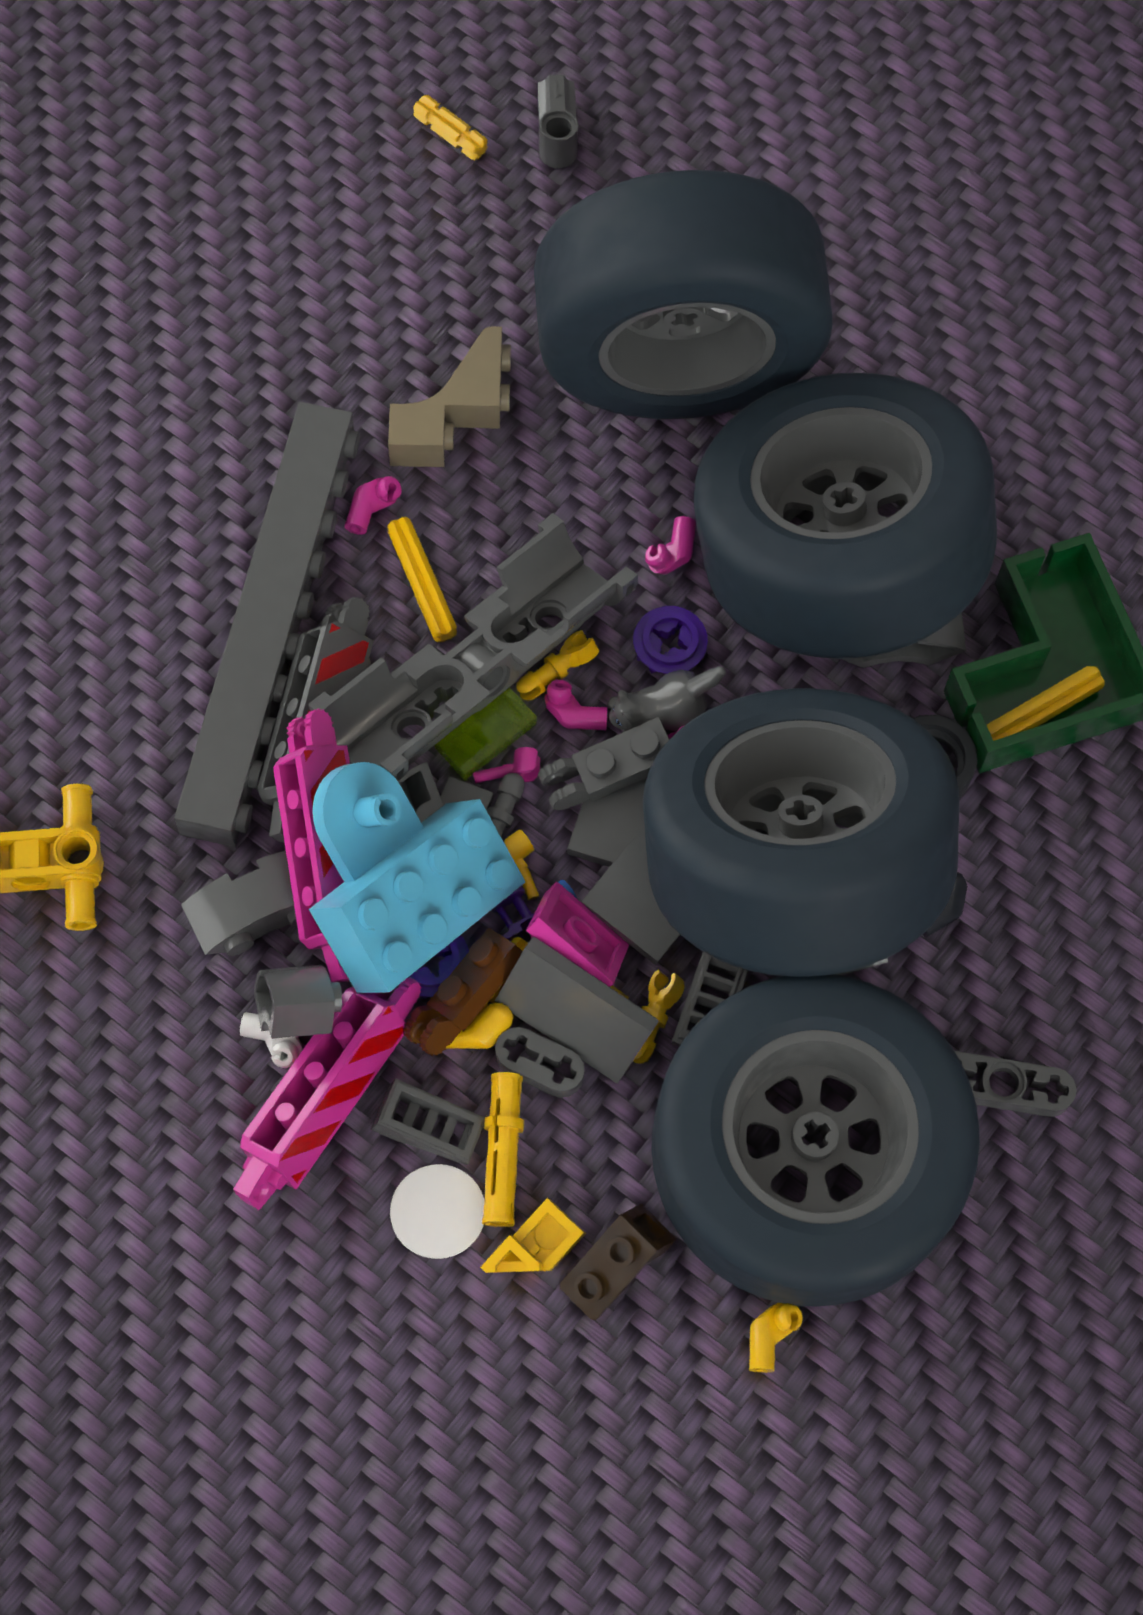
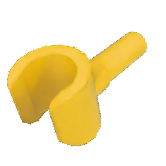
(520, 847)

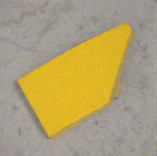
(538, 1243)

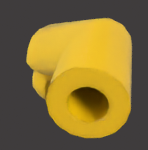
(485, 1028)
(768, 1330)

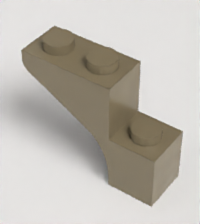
(468, 400)

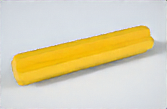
(422, 579)
(1048, 703)

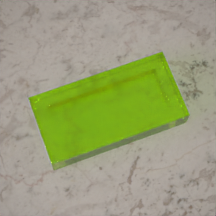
(486, 733)

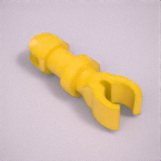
(574, 652)
(660, 1001)

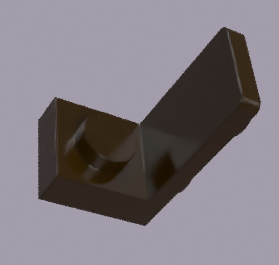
(616, 1260)

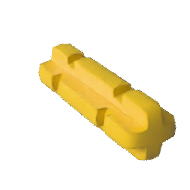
(450, 127)

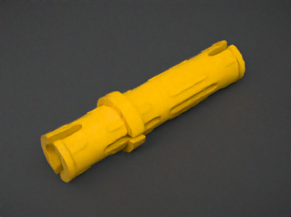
(503, 1136)

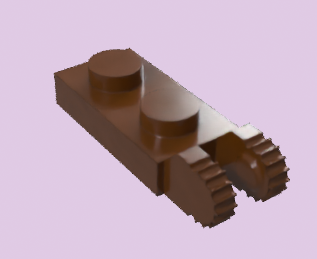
(463, 993)

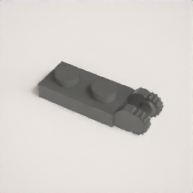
(605, 765)

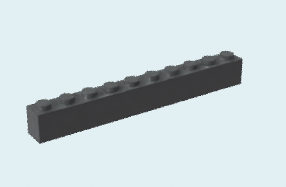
(267, 625)

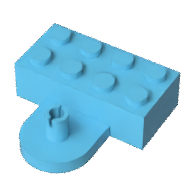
(404, 880)

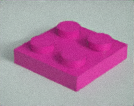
(578, 934)

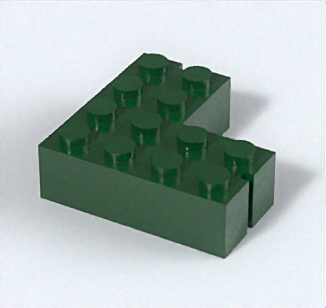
(1064, 623)

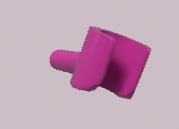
(525, 764)

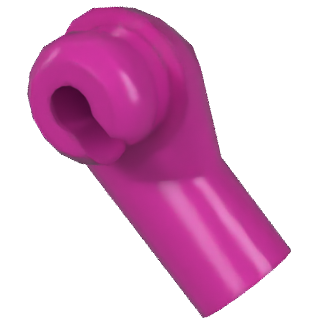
(370, 499)
(675, 553)
(570, 712)

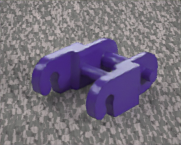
(517, 928)

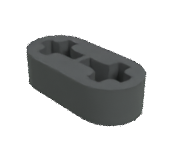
(545, 1052)

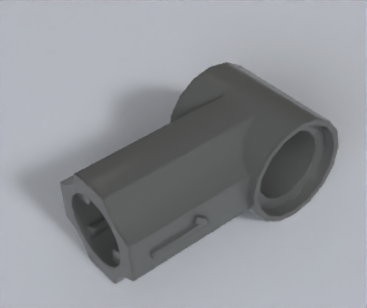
(557, 121)

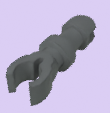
(508, 793)

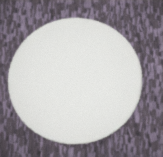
(437, 1211)

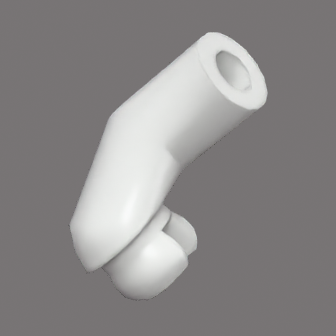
(283, 1050)

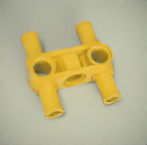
(40, 858)

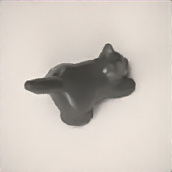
(673, 699)

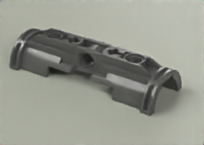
(537, 581)

